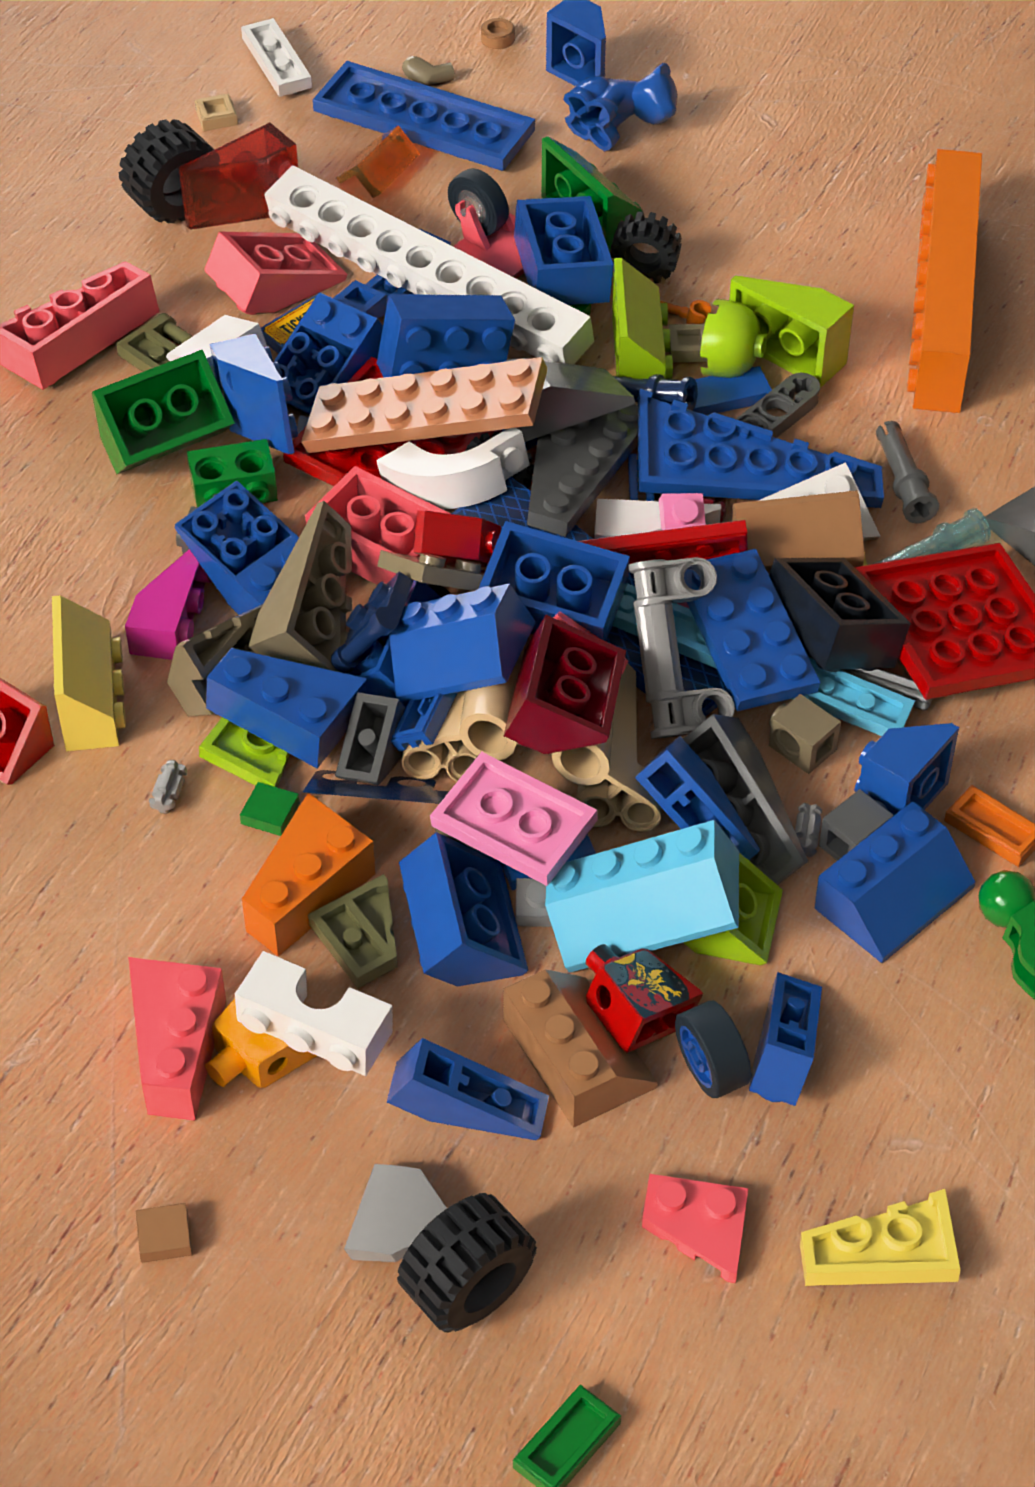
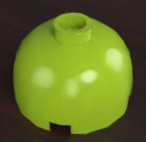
(731, 340)

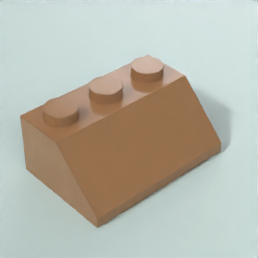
(804, 527)
(572, 1046)

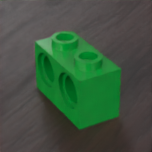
(221, 466)

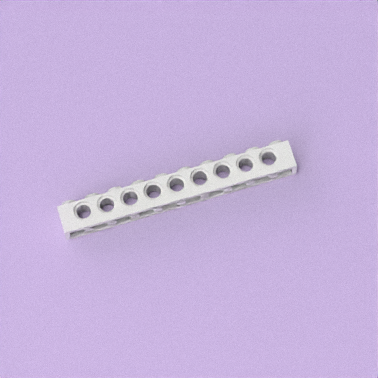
(423, 262)

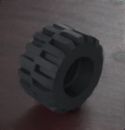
(153, 164)
(466, 1262)

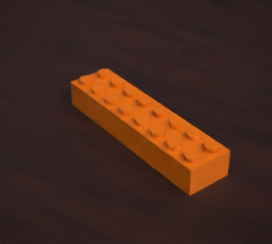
(945, 281)

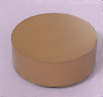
(497, 33)

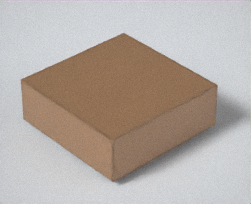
(163, 1232)

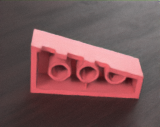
(76, 324)

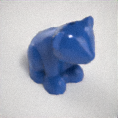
(604, 103)

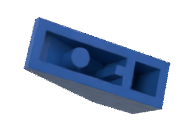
(692, 794)
(786, 1040)
(464, 1093)

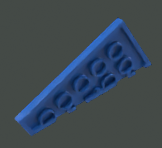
(730, 457)

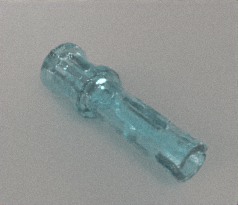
(949, 537)

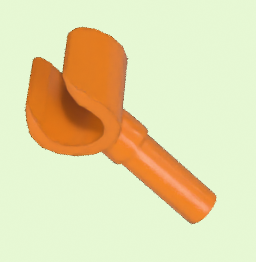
(694, 314)

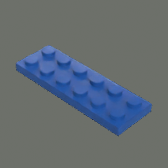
(425, 115)

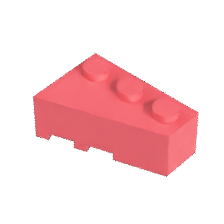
(174, 1031)

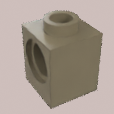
(804, 733)

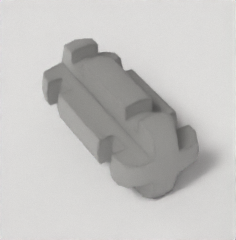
(168, 786)
(808, 827)

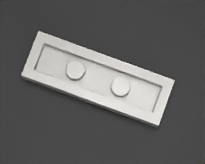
(276, 57)

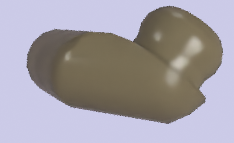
(425, 73)

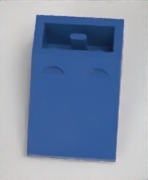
(327, 348)
(254, 391)
(238, 545)

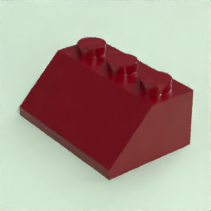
(564, 689)

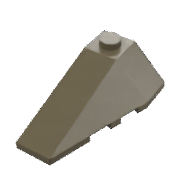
(309, 602)

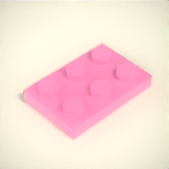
(514, 818)

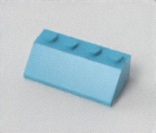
(646, 894)

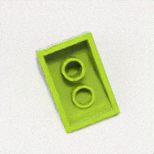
(803, 325)

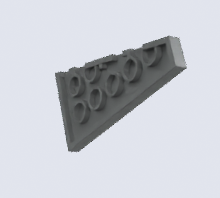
(576, 467)

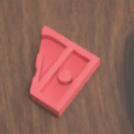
(698, 1219)

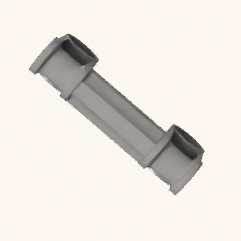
(658, 587)

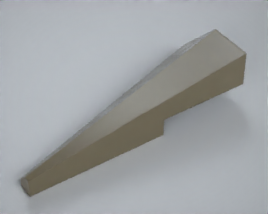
(200, 655)

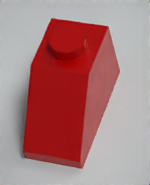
(455, 537)

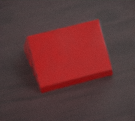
(23, 732)

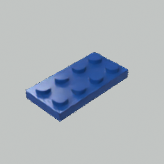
(751, 633)

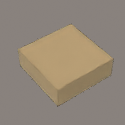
(216, 112)

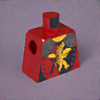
(637, 995)

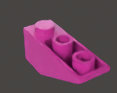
(166, 609)

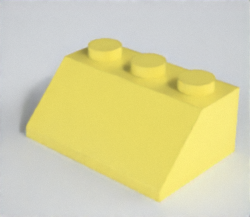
(86, 677)

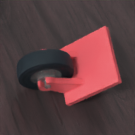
(485, 221)

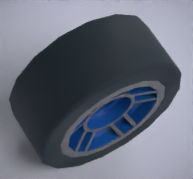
(713, 1049)

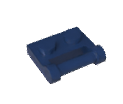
(371, 621)

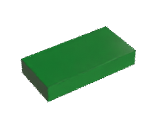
(567, 1440)

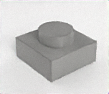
(531, 903)

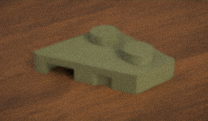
(359, 931)

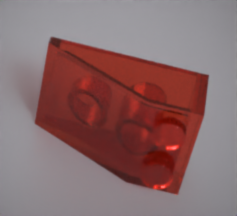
(232, 179)

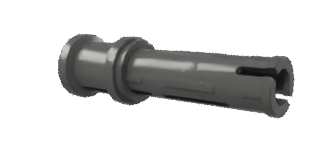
(909, 483)

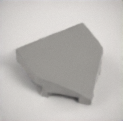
(392, 1213)

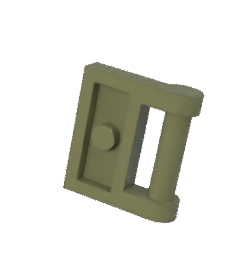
(148, 344)

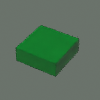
(269, 808)

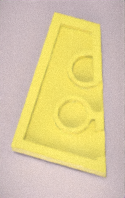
(889, 1248)

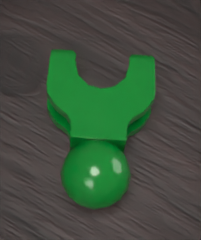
(1009, 903)

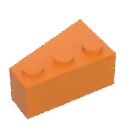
(307, 868)

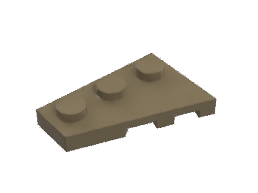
(434, 570)

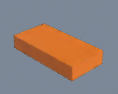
(993, 825)

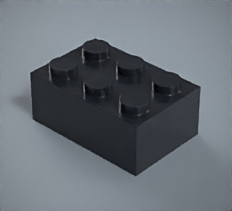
(839, 614)

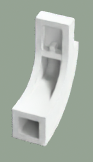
(456, 478)

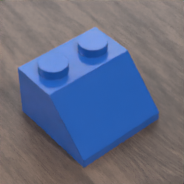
(575, 41)
(908, 765)

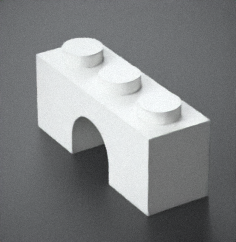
(344, 1034)

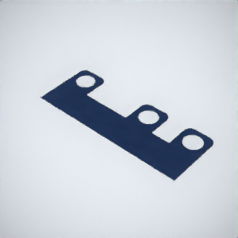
(392, 791)

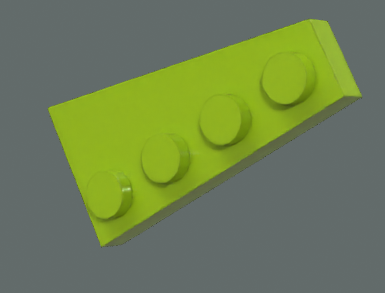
(243, 754)

